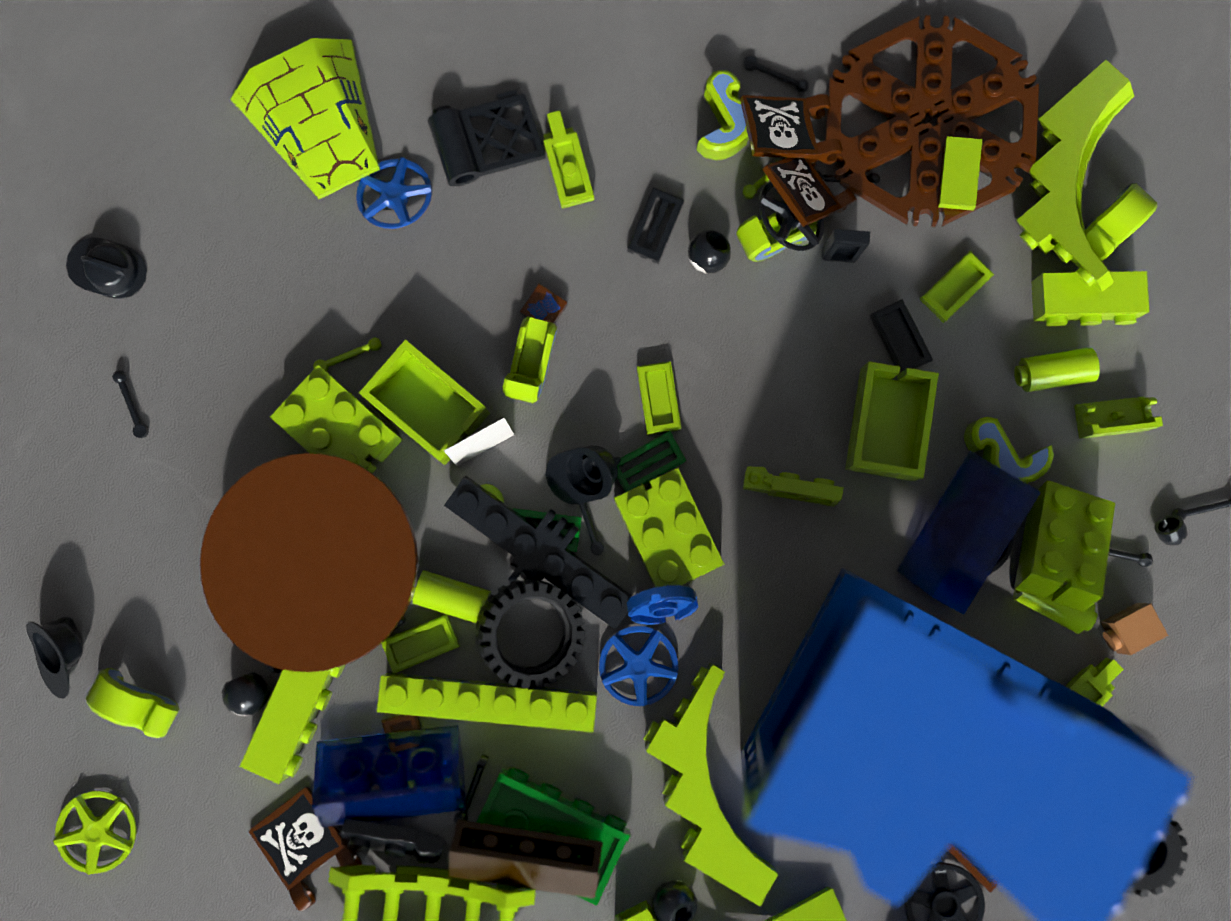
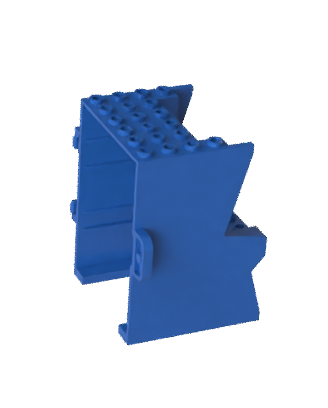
(924, 738)

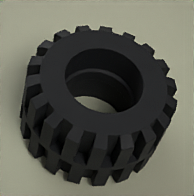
(1161, 863)

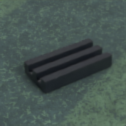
(645, 251)

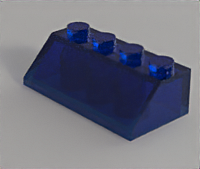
(967, 532)
(370, 783)

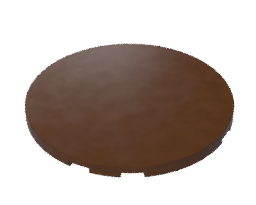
(308, 562)

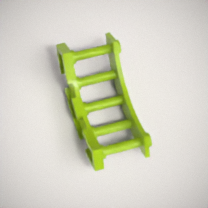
(434, 883)

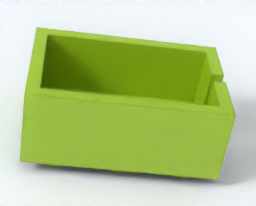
(424, 401)
(892, 421)
(334, 422)
(668, 531)
(1067, 542)

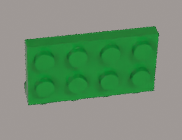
(531, 807)

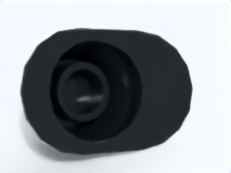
(106, 268)
(582, 474)
(56, 650)

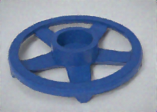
(394, 193)
(638, 666)

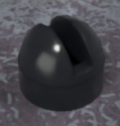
(1176, 528)

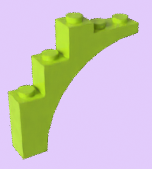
(1058, 176)
(714, 844)

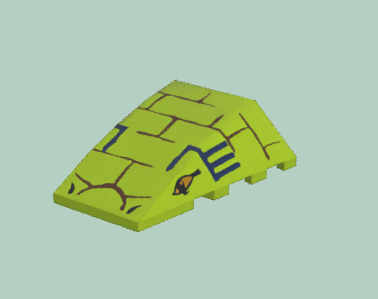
(313, 113)

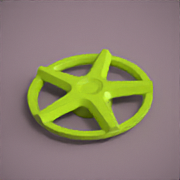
(94, 832)

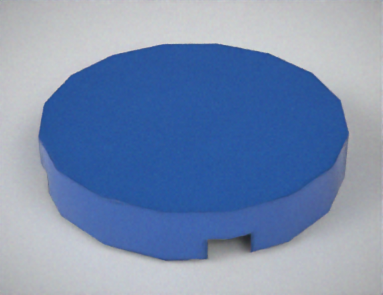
(655, 604)

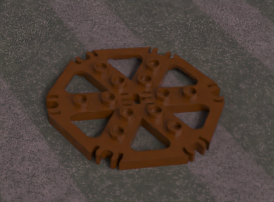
(927, 143)

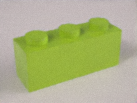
(1067, 298)

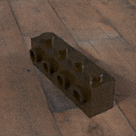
(525, 858)

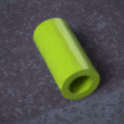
(1057, 369)
(450, 596)
(1065, 616)

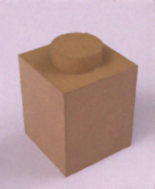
(1133, 629)

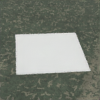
(479, 442)

